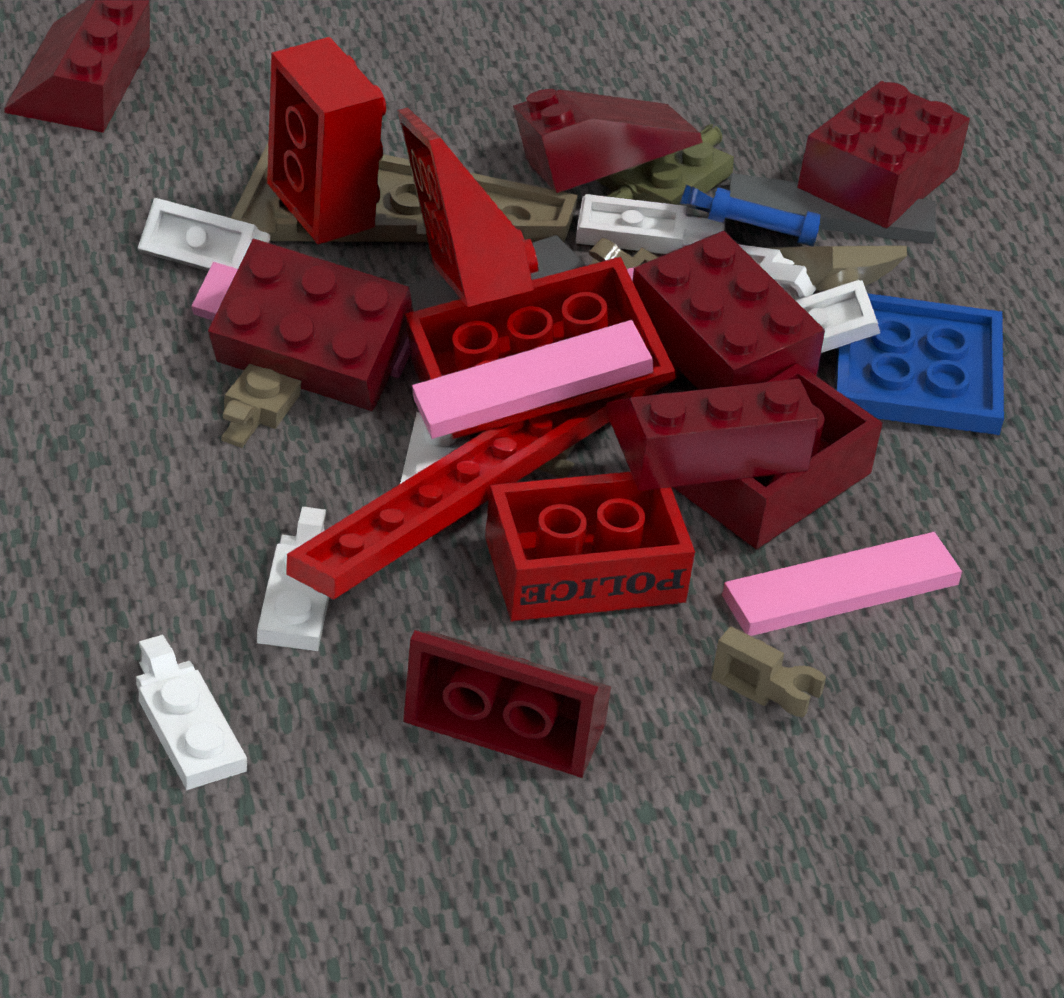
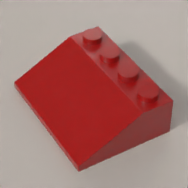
(465, 229)
(559, 308)

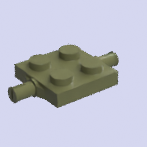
(666, 177)

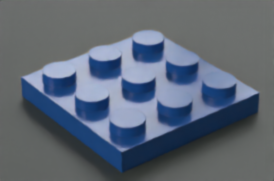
(928, 365)

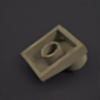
(840, 265)

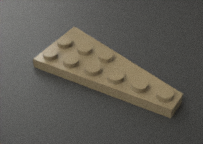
(398, 217)

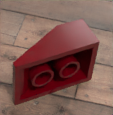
(590, 136)

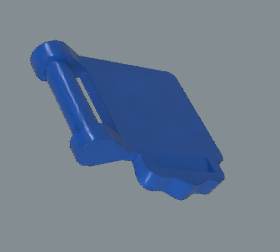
(724, 206)

